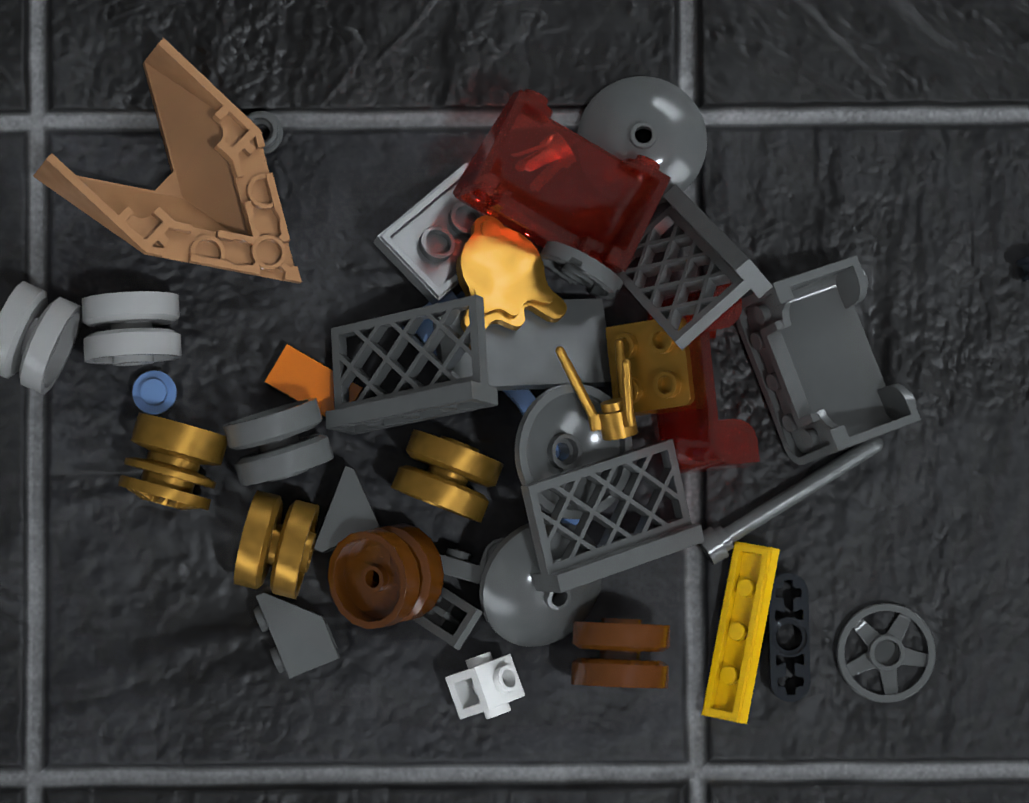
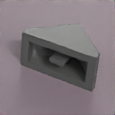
(348, 512)
(451, 619)

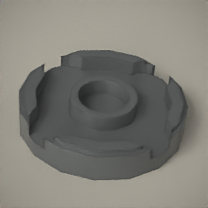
(580, 268)

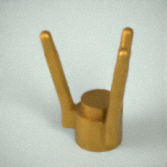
(616, 415)

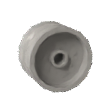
(131, 322)
(37, 336)

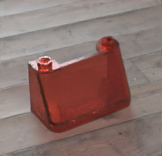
(561, 185)
(697, 434)

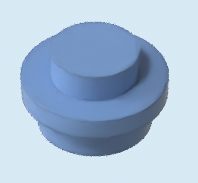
(154, 392)

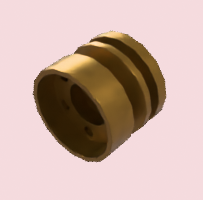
(173, 462)

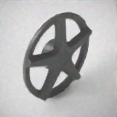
(885, 652)

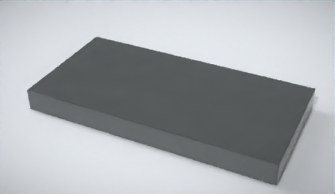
(528, 355)

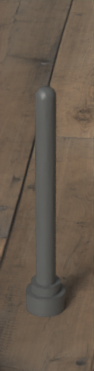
(721, 540)

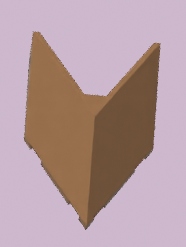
(216, 202)

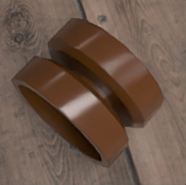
(385, 575)
(620, 654)

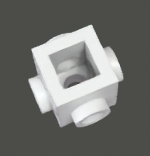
(493, 683)

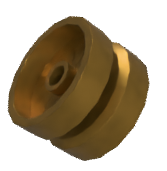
(448, 472)
(270, 543)

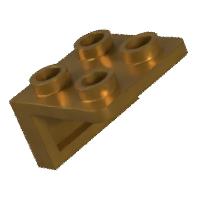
(658, 366)

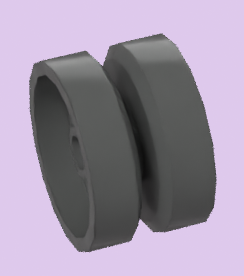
(279, 445)

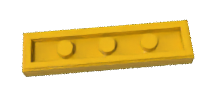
(740, 632)

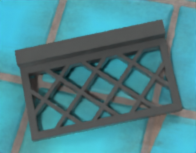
(726, 266)
(422, 401)
(623, 552)

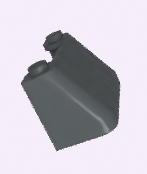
(820, 363)

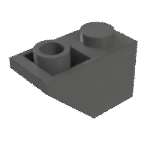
(299, 634)

